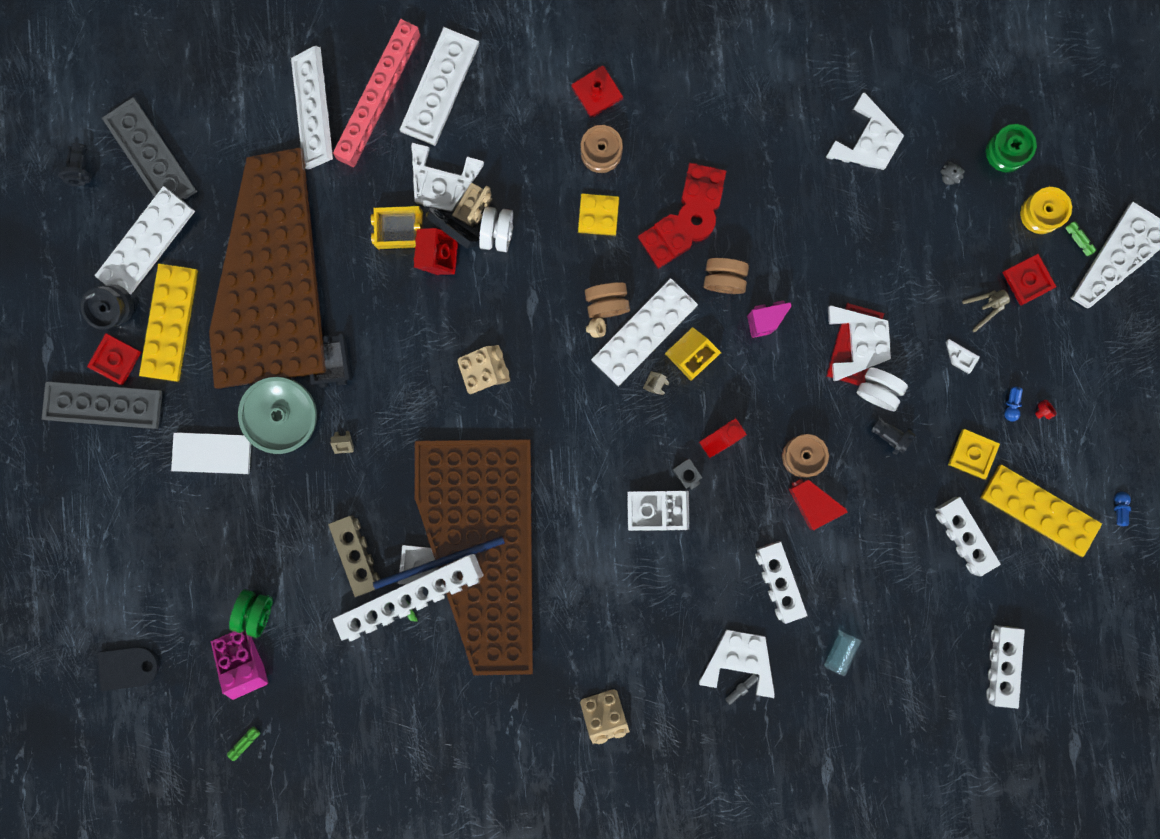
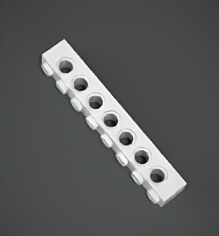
(346, 622)

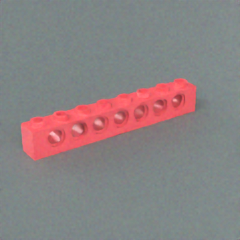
(377, 93)

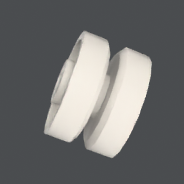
(497, 230)
(882, 389)

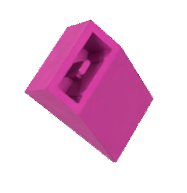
(238, 664)

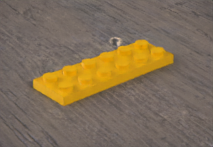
(168, 322)
(1041, 510)

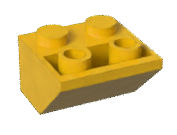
(692, 353)

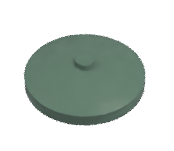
(277, 415)

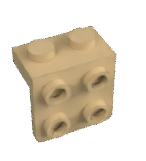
(472, 204)
(483, 369)
(604, 716)

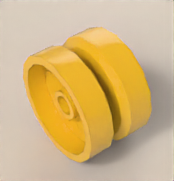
(1046, 210)

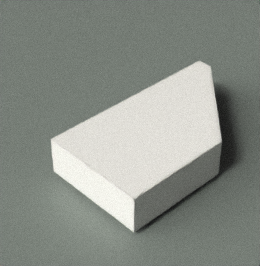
(961, 357)

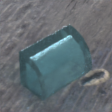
(842, 653)

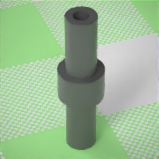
(741, 689)

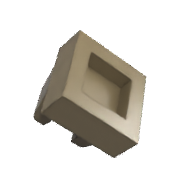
(655, 382)
(342, 444)

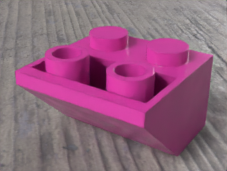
(765, 319)

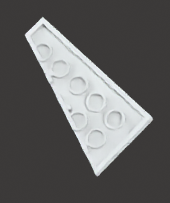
(1126, 249)

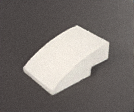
(658, 510)

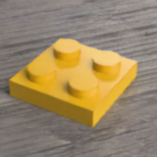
(598, 214)
(974, 454)

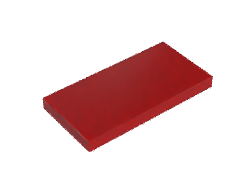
(842, 347)

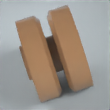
(601, 138)
(726, 275)
(607, 300)
(816, 456)

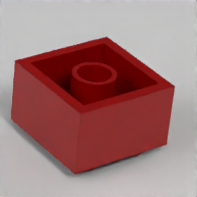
(435, 252)

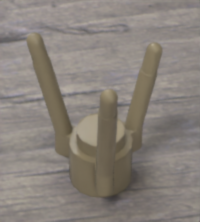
(996, 300)

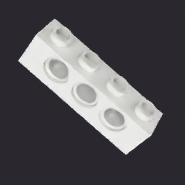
(987, 558)
(795, 609)
(1012, 675)

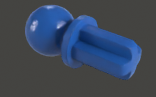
(1013, 413)
(1122, 499)

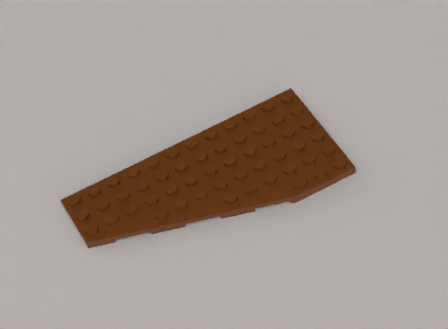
(268, 290)
(469, 497)

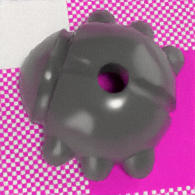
(949, 176)

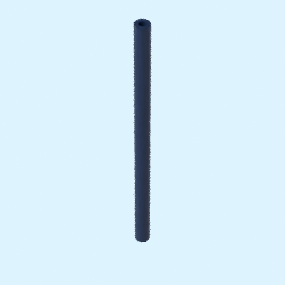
(438, 562)

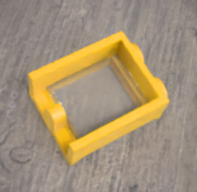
(396, 226)

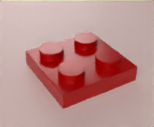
(1029, 279)
(114, 359)

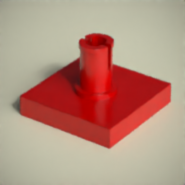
(597, 91)

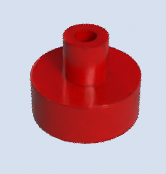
(1045, 409)

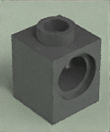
(687, 465)

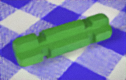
(1080, 238)
(243, 743)

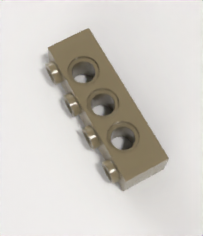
(345, 549)

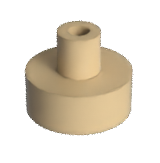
(596, 327)

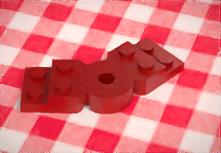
(675, 233)

